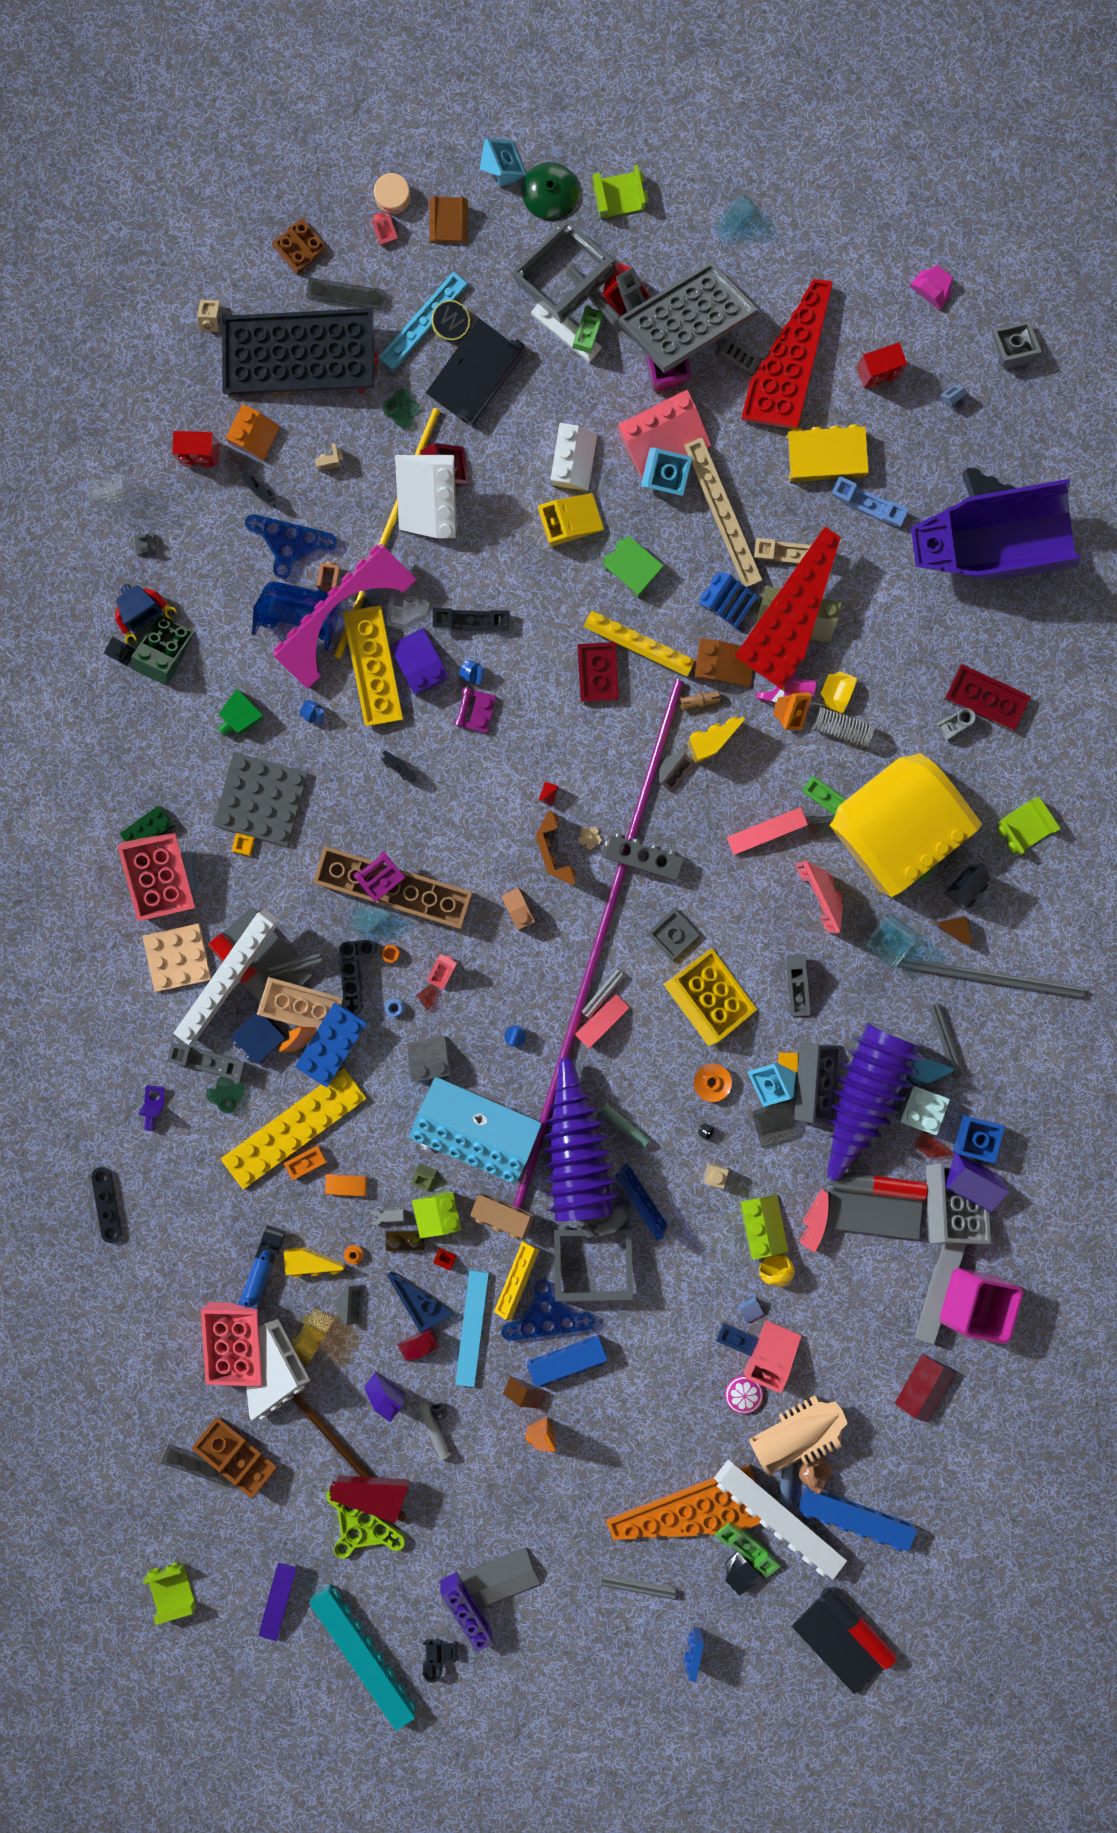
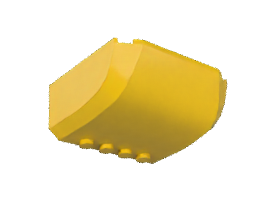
(904, 822)

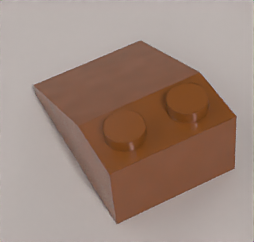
(717, 663)

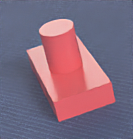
(442, 971)

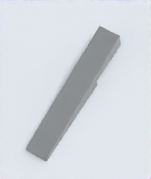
(929, 1321)

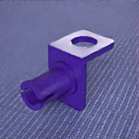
(151, 1107)

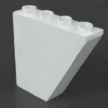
(280, 1372)

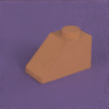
(518, 908)

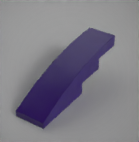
(277, 1601)

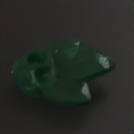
(404, 408)
(225, 1091)

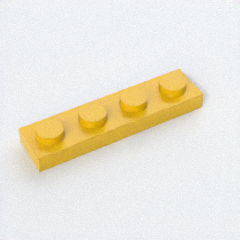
(516, 1281)

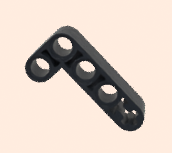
(355, 977)

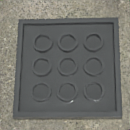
(260, 799)

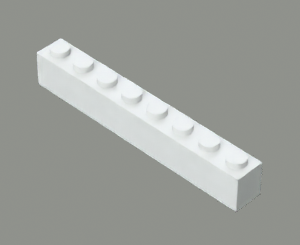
(227, 976)
(780, 1519)

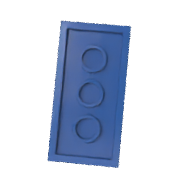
(331, 1044)

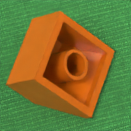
(252, 432)

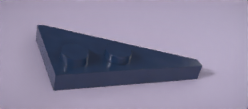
(420, 1306)

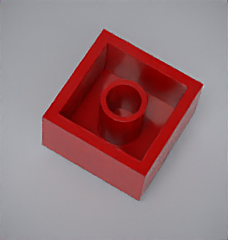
(881, 365)
(195, 448)

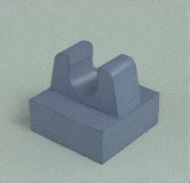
(954, 394)

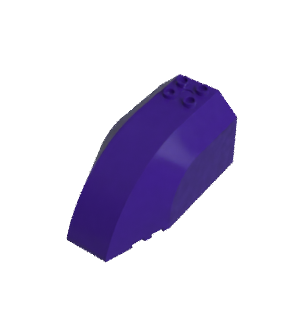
(1000, 534)

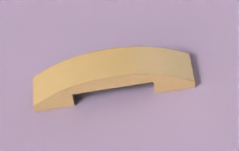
(779, 551)

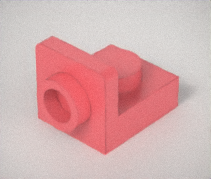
(383, 228)

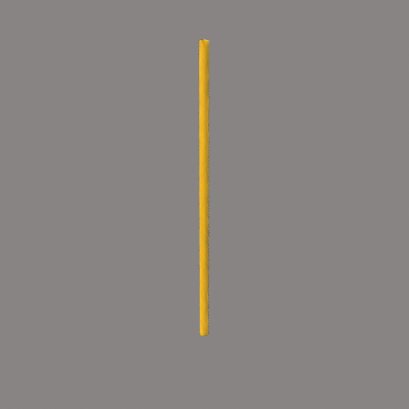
(389, 526)

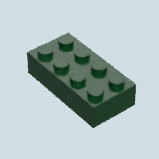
(150, 825)

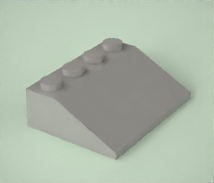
(952, 1216)

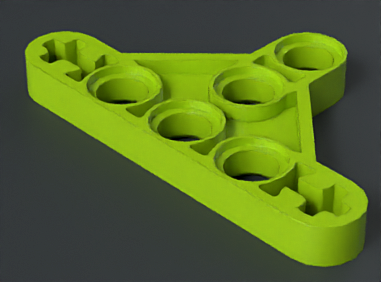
(368, 1534)

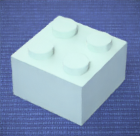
(923, 1109)

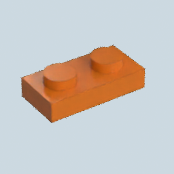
(305, 1162)

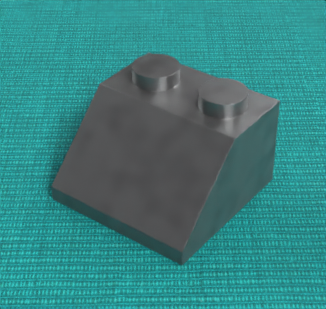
(428, 1058)

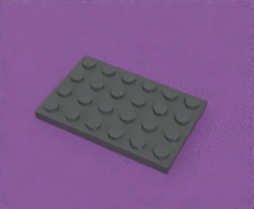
(687, 316)

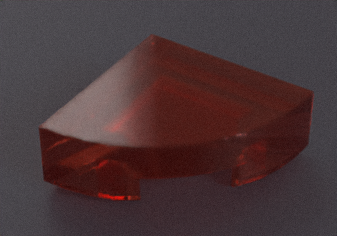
(427, 996)

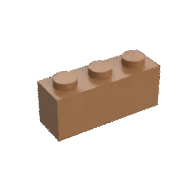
(502, 1216)

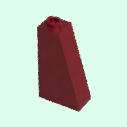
(371, 1495)

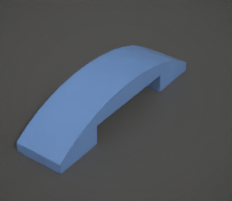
(869, 503)

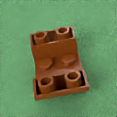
(550, 825)

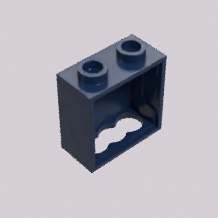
(258, 1037)

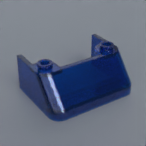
(289, 605)

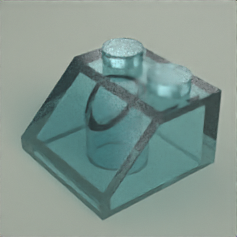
(891, 940)

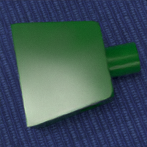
(239, 714)

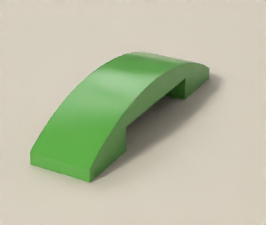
(749, 1547)

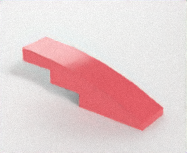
(767, 830)

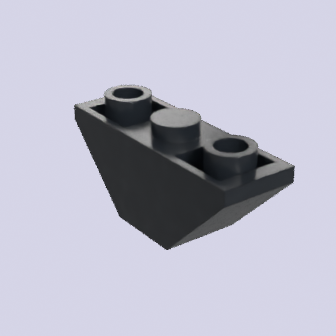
(980, 484)

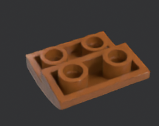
(299, 246)

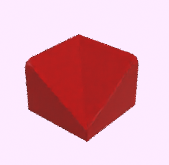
(548, 793)

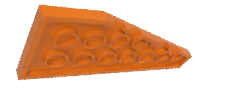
(684, 1513)

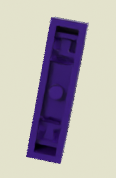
(466, 1612)

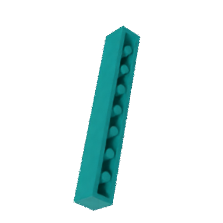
(363, 1657)

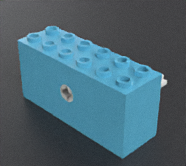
(474, 1130)

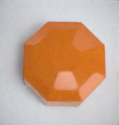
(390, 953)

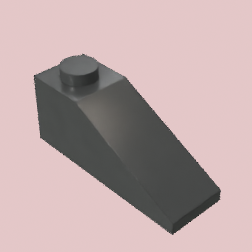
(798, 984)

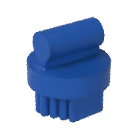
(472, 672)
(312, 712)
(515, 1036)

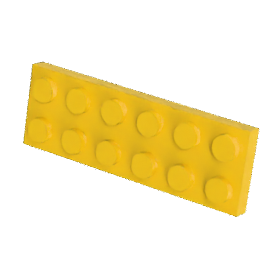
(372, 665)

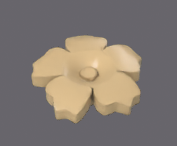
(589, 837)

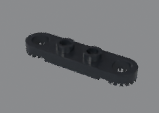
(106, 1204)

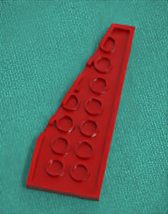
(783, 378)
(785, 628)

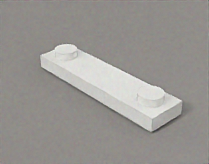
(564, 331)

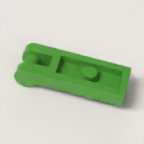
(587, 329)

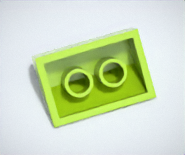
(763, 1227)

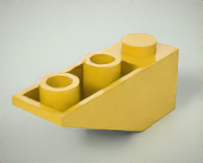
(304, 1260)

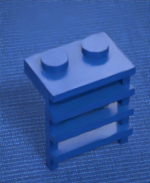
(720, 593)

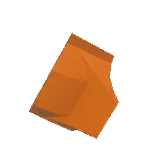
(792, 710)

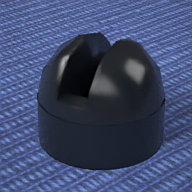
(706, 1131)
(438, 1410)

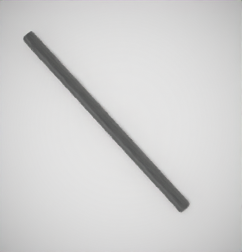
(992, 977)

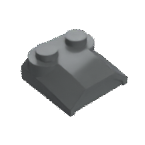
(1016, 345)

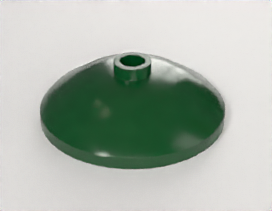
(550, 202)

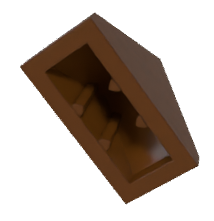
(956, 928)
(523, 1393)

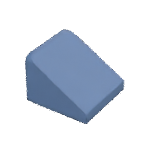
(751, 1309)

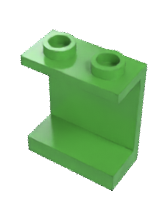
(632, 565)

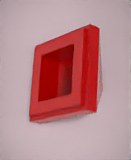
(444, 1259)

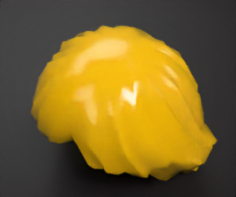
(777, 1270)

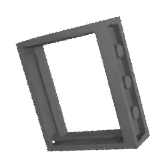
(584, 289)
(592, 1295)

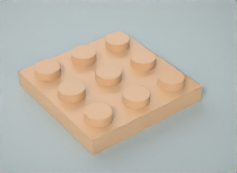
(177, 957)

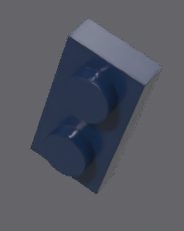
(737, 1339)

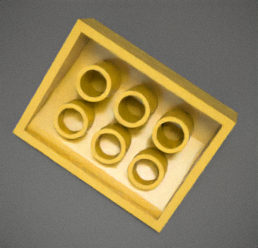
(710, 997)

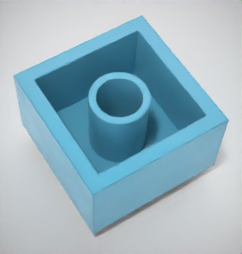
(666, 471)

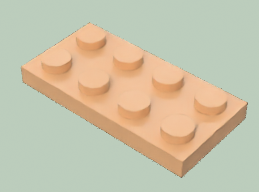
(295, 1003)

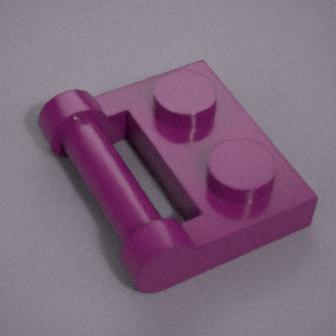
(481, 711)
(383, 881)

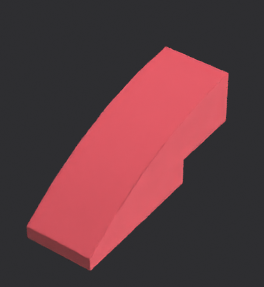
(602, 1021)
(816, 1222)

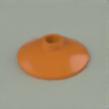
(719, 1090)

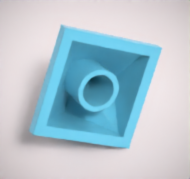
(502, 160)
(773, 1083)

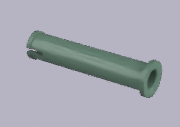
(624, 1125)

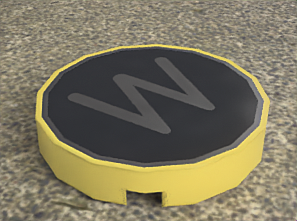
(450, 320)

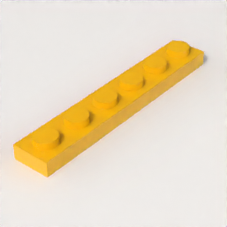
(639, 643)

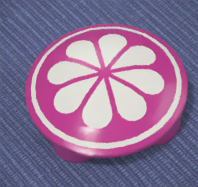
(743, 1395)

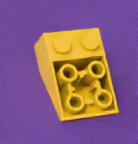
(569, 519)
(708, 743)

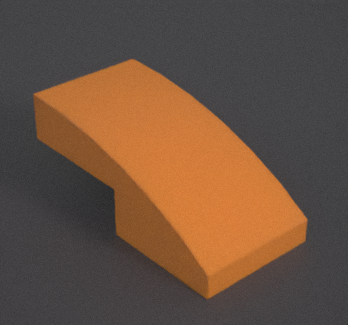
(298, 1039)
(346, 1185)

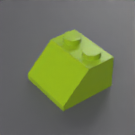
(436, 1214)

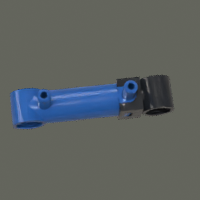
(262, 1267)

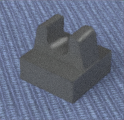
(145, 544)

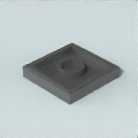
(673, 934)

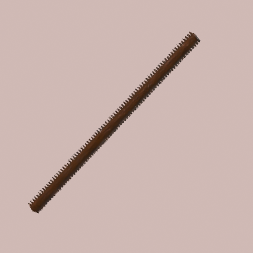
(333, 1439)

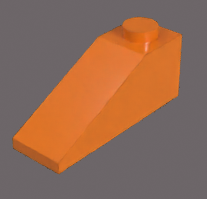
(541, 1435)

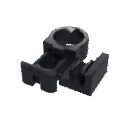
(436, 1655)

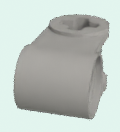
(953, 724)

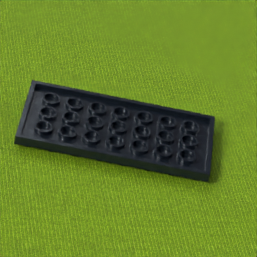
(298, 351)

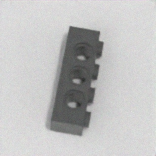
(671, 865)

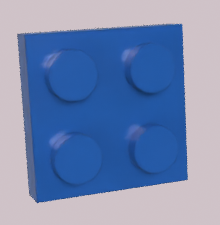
(693, 1656)

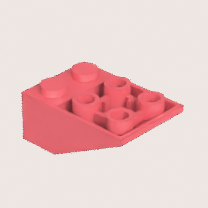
(772, 1357)

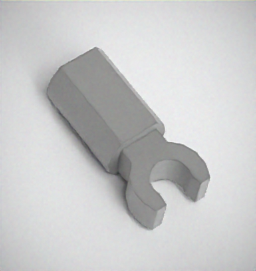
(388, 1216)

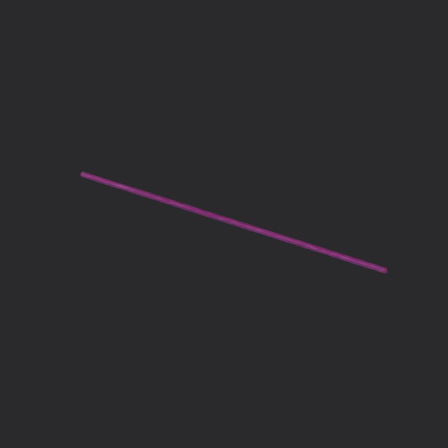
(600, 938)

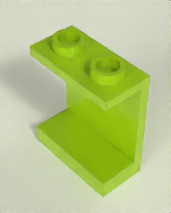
(619, 193)
(1027, 825)
(170, 1592)

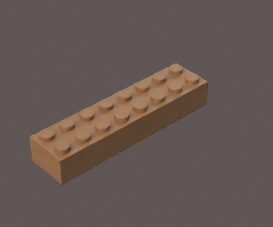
(413, 894)

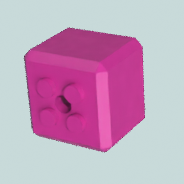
(981, 1305)

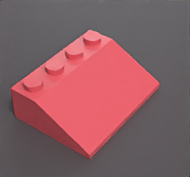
(663, 427)
(156, 876)
(231, 1345)

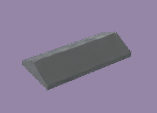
(500, 1577)

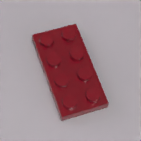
(987, 697)

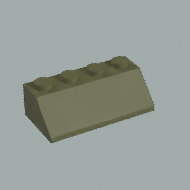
(825, 620)

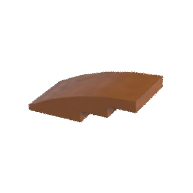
(234, 1458)

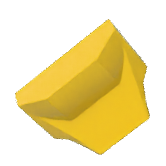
(838, 691)

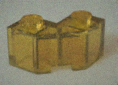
(311, 1335)

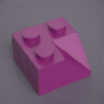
(670, 378)

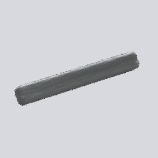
(595, 298)
(946, 1039)
(638, 1586)

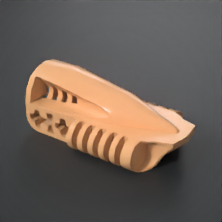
(800, 1435)

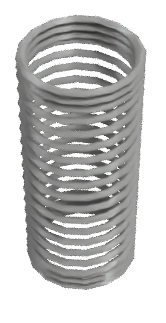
(868, 731)

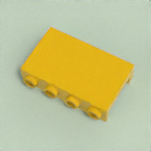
(827, 453)

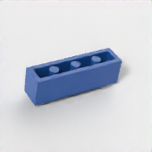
(566, 1361)

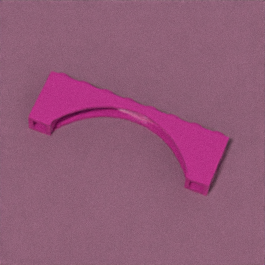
(376, 571)

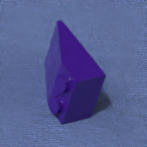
(419, 662)

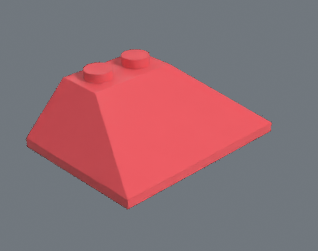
(828, 897)

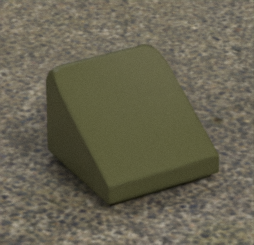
(423, 1177)

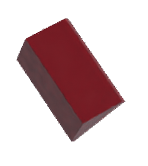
(924, 1388)

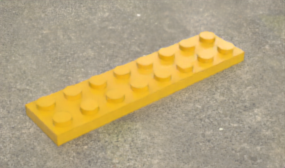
(293, 1129)

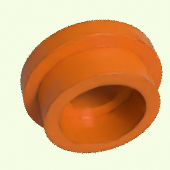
(353, 1248)

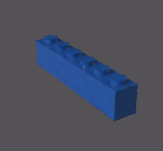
(858, 1518)

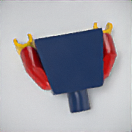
(137, 608)

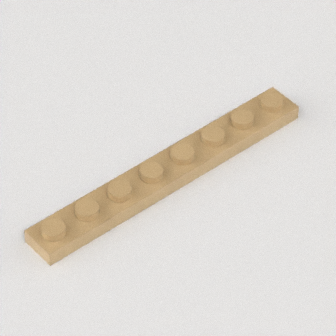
(722, 513)

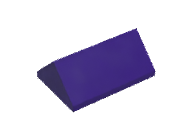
(975, 1183)

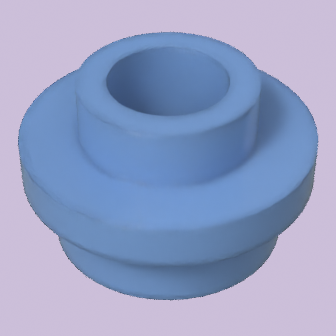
(399, 1003)

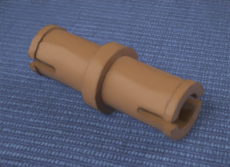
(699, 700)

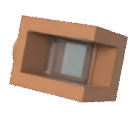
(328, 576)

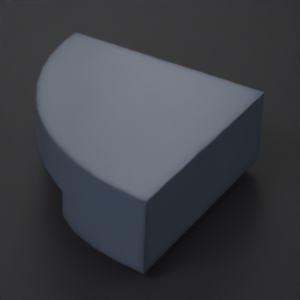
(372, 595)

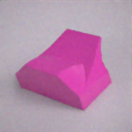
(933, 286)

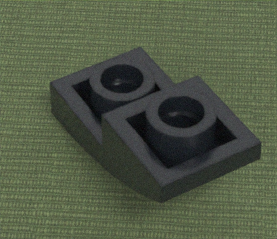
(261, 493)
(393, 762)

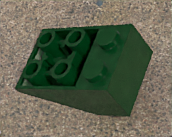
(161, 650)

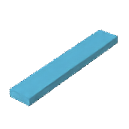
(421, 322)
(471, 1328)

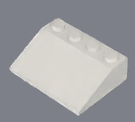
(426, 494)

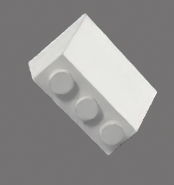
(573, 457)

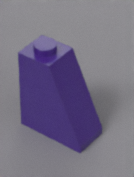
(384, 1396)

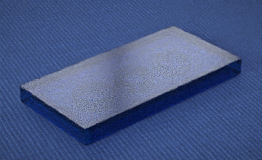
(641, 1201)

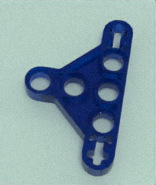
(279, 540)
(537, 1317)

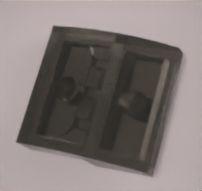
(774, 1123)

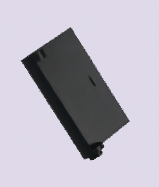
(475, 372)

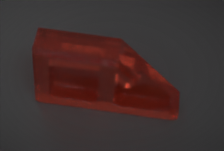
(930, 1146)

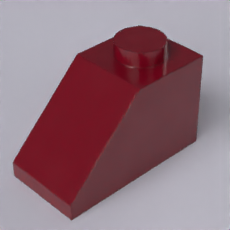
(419, 1344)

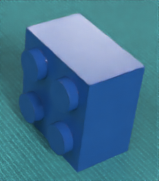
(978, 1138)

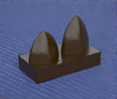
(404, 1240)

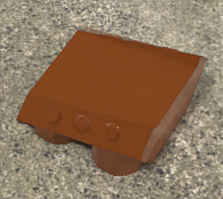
(448, 219)

